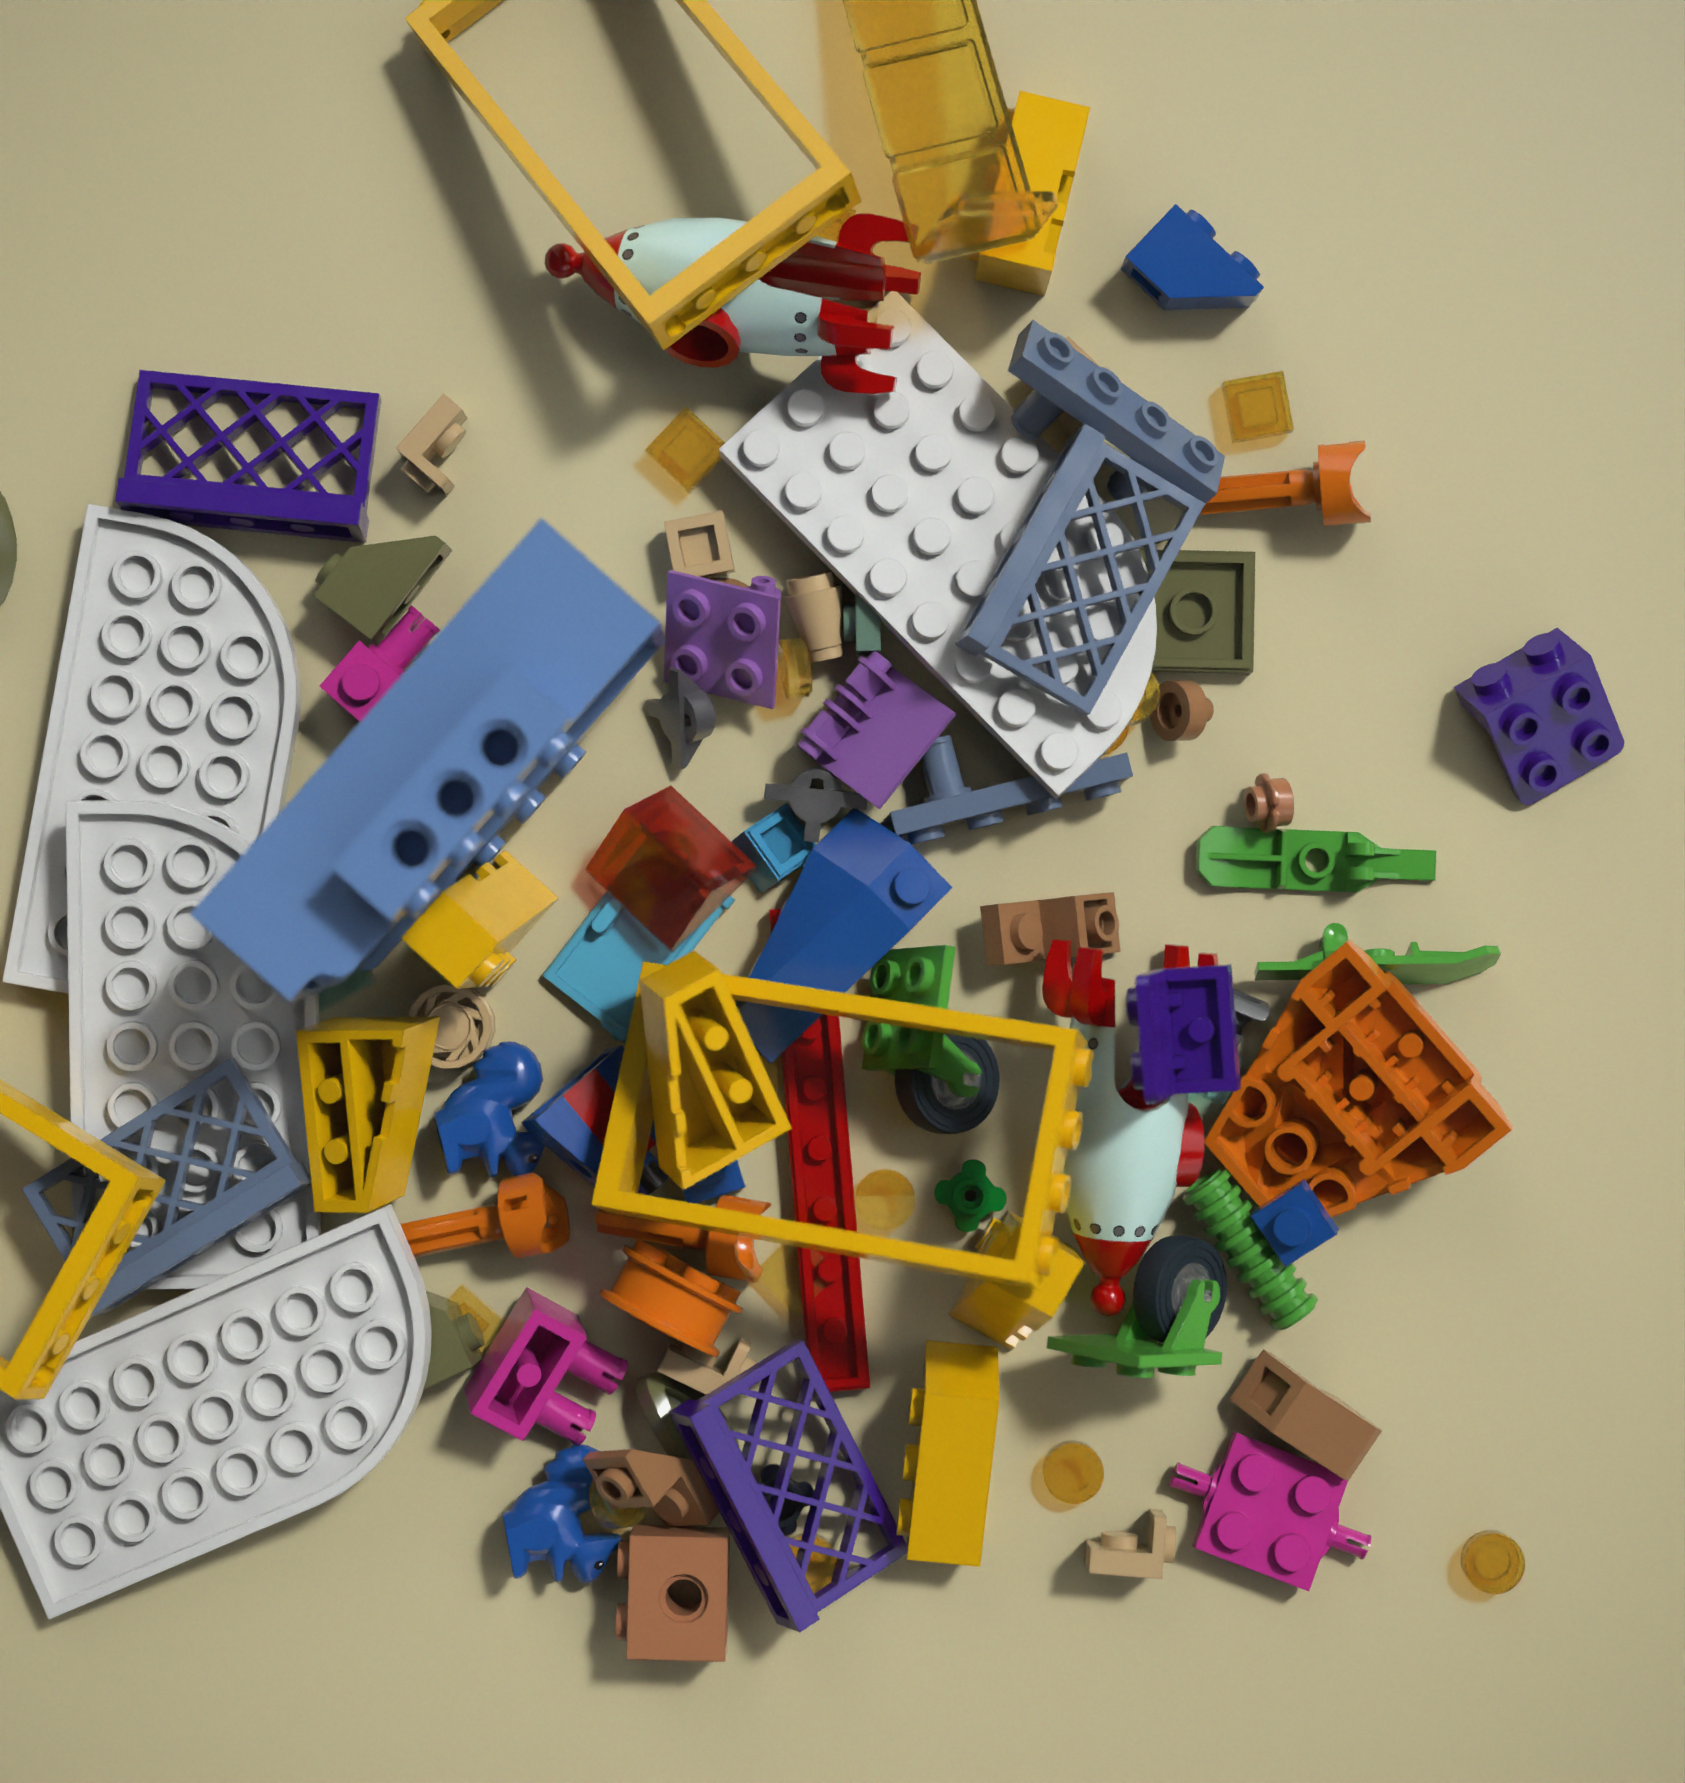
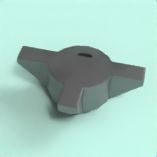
(685, 716)
(812, 804)

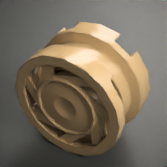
(464, 1024)

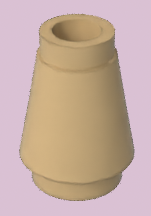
(817, 614)

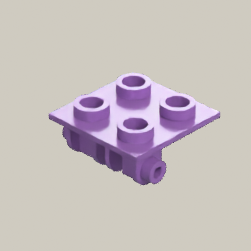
(724, 636)
(875, 729)

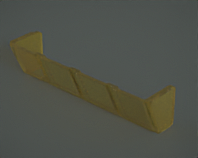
(945, 127)

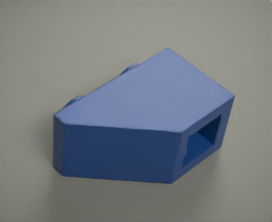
(1188, 269)

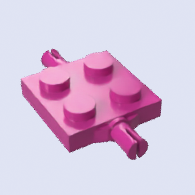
(1270, 1511)

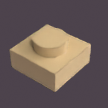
(700, 545)

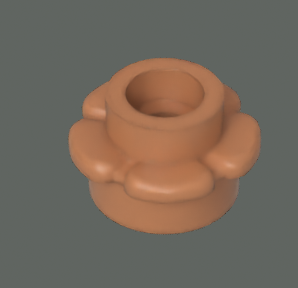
(1269, 803)

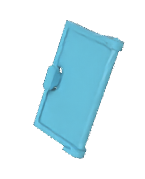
(605, 968)

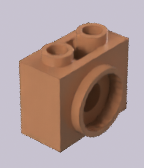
(651, 1620)

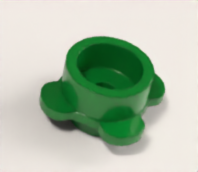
(953, 1192)

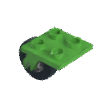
(939, 1077)
(1175, 1302)

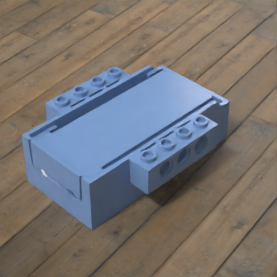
(434, 770)

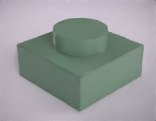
(862, 627)

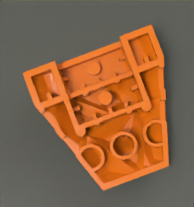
(1354, 1094)

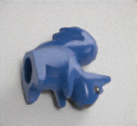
(479, 1116)
(548, 1522)

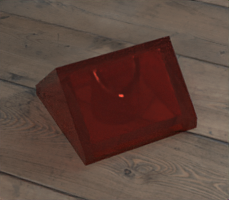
(668, 866)

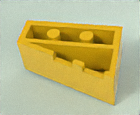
(1050, 146)
(480, 922)
(703, 1073)
(363, 1106)
(1005, 1309)
(951, 1454)

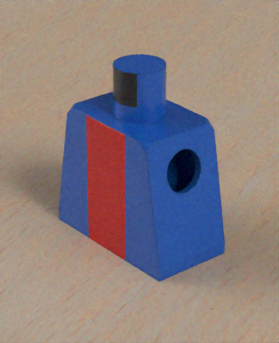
(577, 1121)

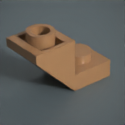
(1026, 929)
(1305, 1415)
(653, 1480)

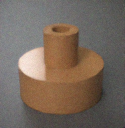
(1181, 711)

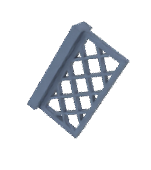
(1033, 546)
(208, 1222)

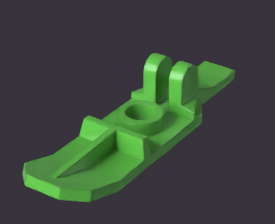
(1277, 860)
(1411, 968)

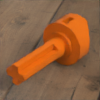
(1325, 485)
(518, 1217)
(725, 1254)

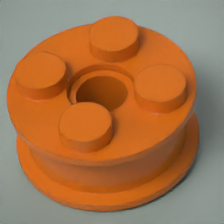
(673, 1296)

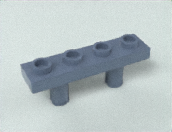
(1098, 398)
(953, 802)

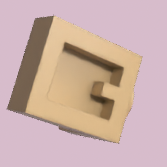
(434, 434)
(699, 1368)
(1122, 1556)

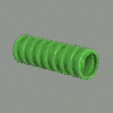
(1249, 1250)

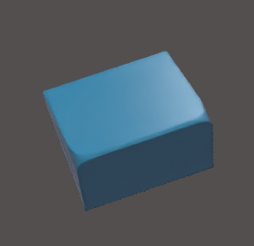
(774, 846)

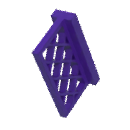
(247, 506)
(746, 1510)

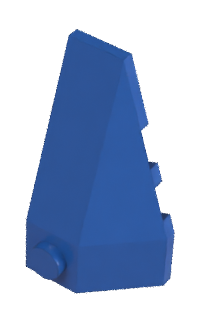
(844, 914)

